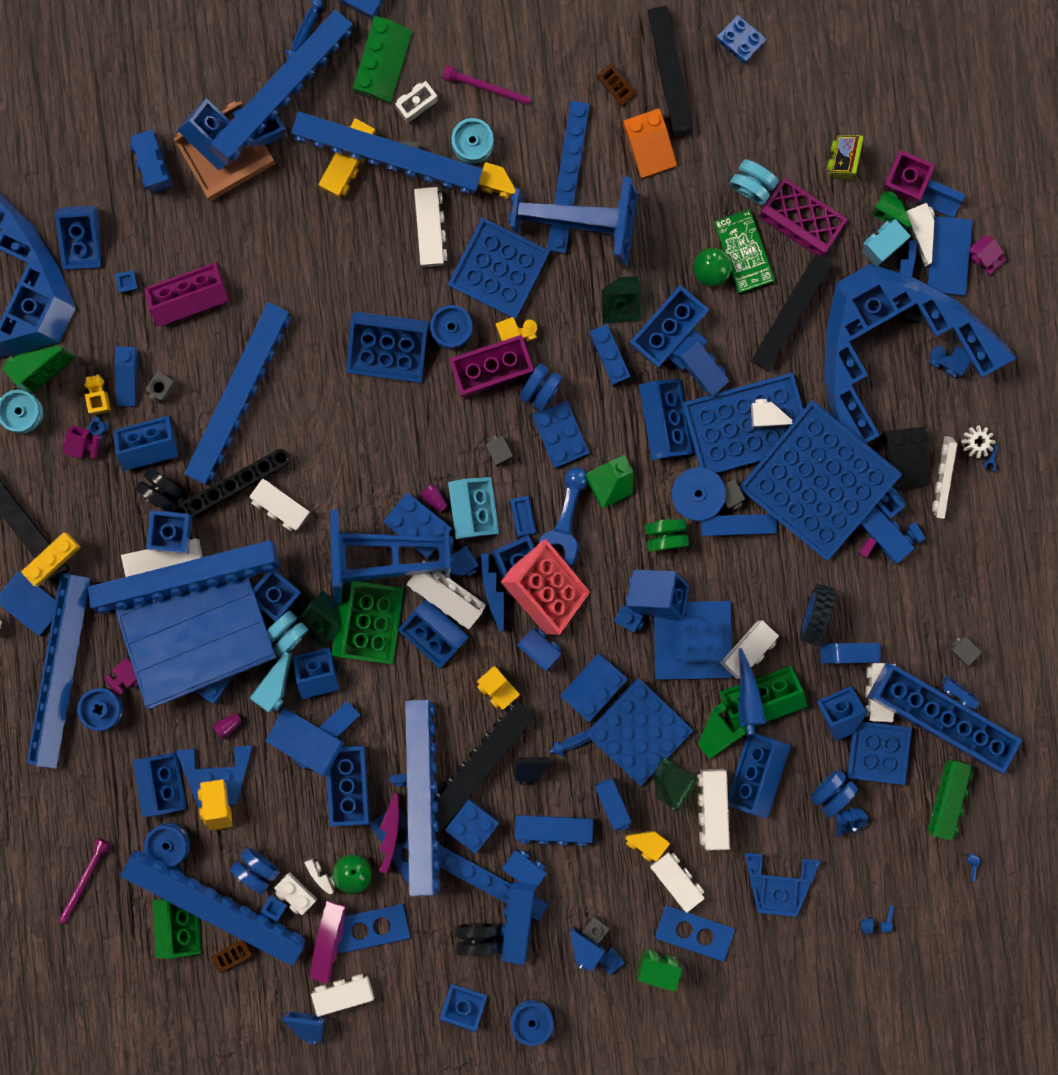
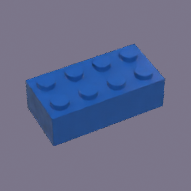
(348, 788)

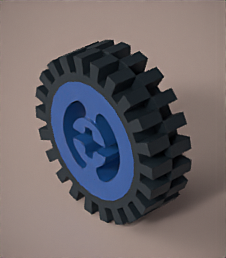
(817, 614)

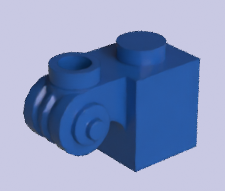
(954, 364)

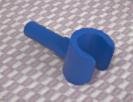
(991, 458)
(974, 860)
(887, 926)

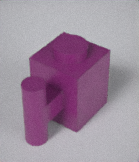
(987, 253)
(78, 442)
(125, 674)

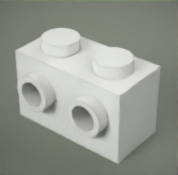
(416, 101)
(295, 893)

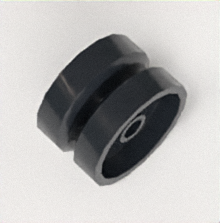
(159, 489)
(477, 939)

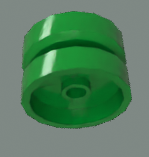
(666, 534)

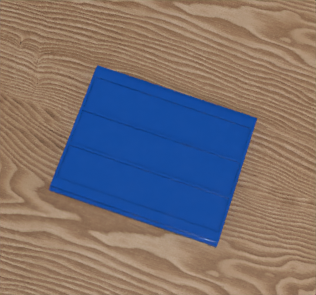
(194, 639)

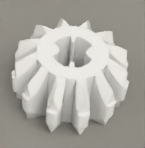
(985, 441)

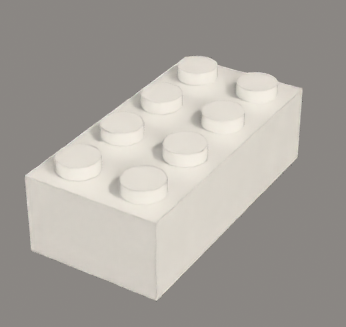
(714, 809)

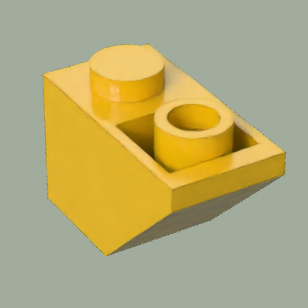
(496, 180)
(649, 843)

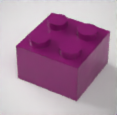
(908, 176)

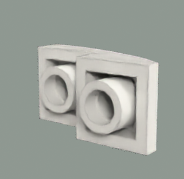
(323, 881)

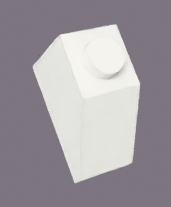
(768, 415)

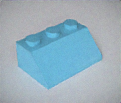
(473, 507)

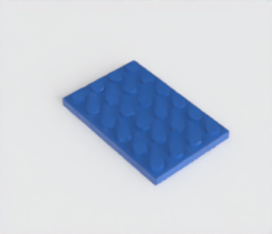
(723, 423)

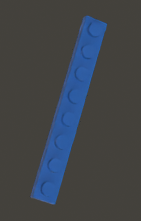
(569, 171)
(480, 877)

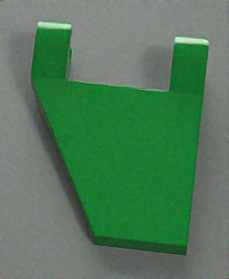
(718, 733)

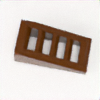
(615, 74)
(246, 949)

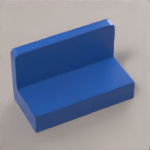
(941, 198)

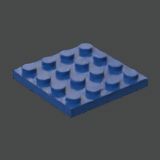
(498, 268)
(639, 731)

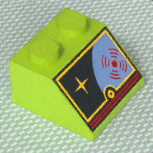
(845, 156)

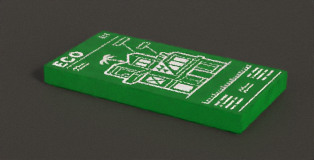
(744, 247)

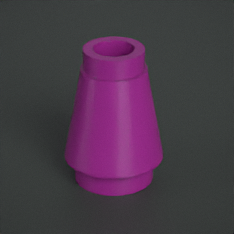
(434, 497)
(227, 725)

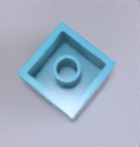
(888, 240)

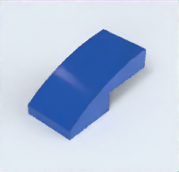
(273, 909)

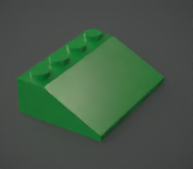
(36, 368)
(368, 622)

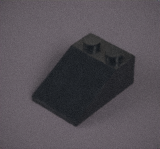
(908, 453)

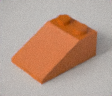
(649, 143)

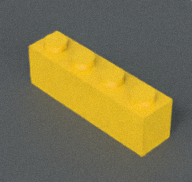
(343, 167)

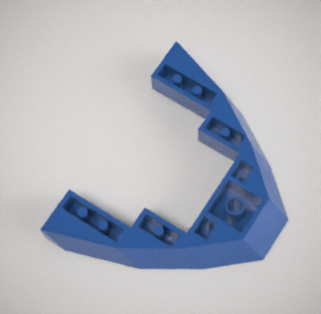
(874, 297)
(41, 300)

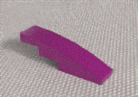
(391, 826)
(327, 941)

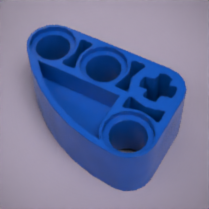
(850, 653)

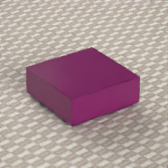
(866, 548)

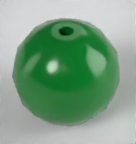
(712, 267)
(352, 874)

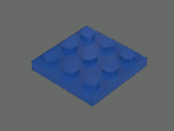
(879, 753)

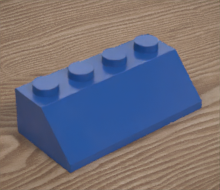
(668, 326)
(665, 419)
(758, 775)

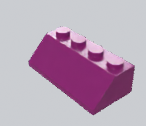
(186, 294)
(491, 366)

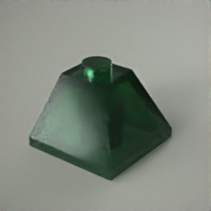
(621, 300)
(321, 619)
(673, 784)

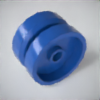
(456, 317)
(540, 387)
(89, 709)
(833, 793)
(175, 836)
(254, 870)
(531, 1010)

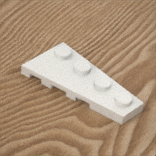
(945, 474)

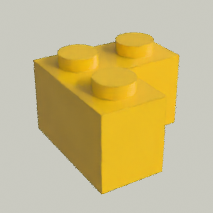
(498, 688)
(215, 807)

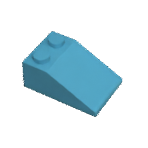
(273, 687)

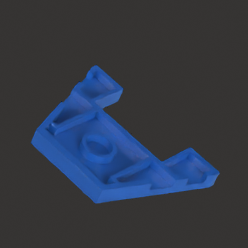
(232, 776)
(777, 893)

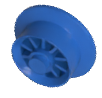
(698, 494)

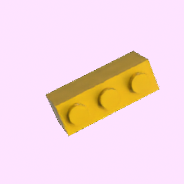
(51, 559)

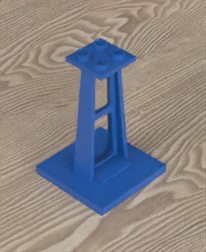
(597, 219)
(340, 541)
(695, 644)

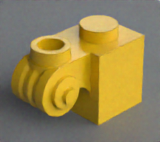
(508, 329)
(98, 399)

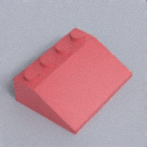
(546, 588)

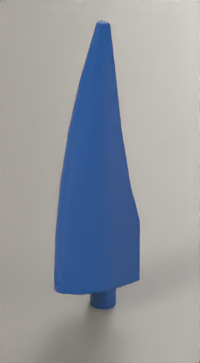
(750, 703)

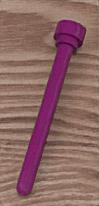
(451, 74)
(101, 847)

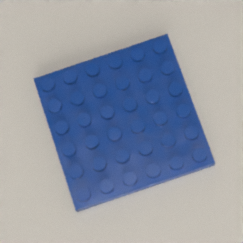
(820, 480)

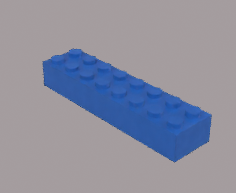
(944, 718)

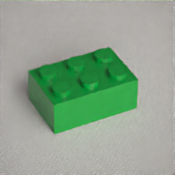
(658, 970)

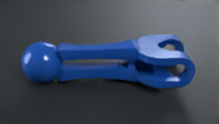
(562, 533)

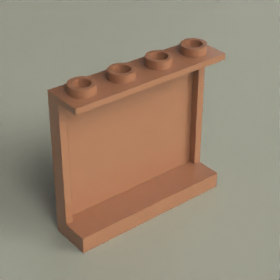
(217, 182)

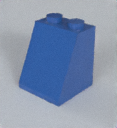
(658, 594)

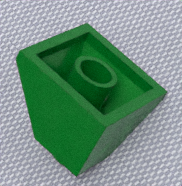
(891, 208)
(611, 481)

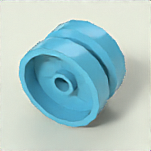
(473, 130)
(753, 182)
(31, 411)
(286, 637)

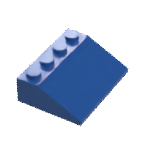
(387, 346)

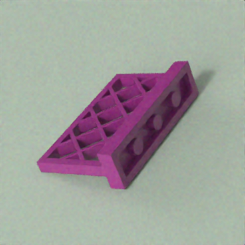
(798, 232)

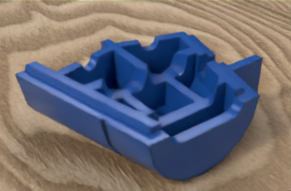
(850, 821)

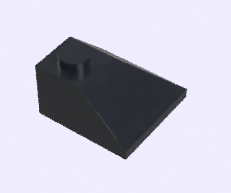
(531, 768)

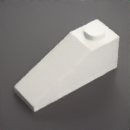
(922, 230)

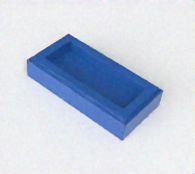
(522, 516)

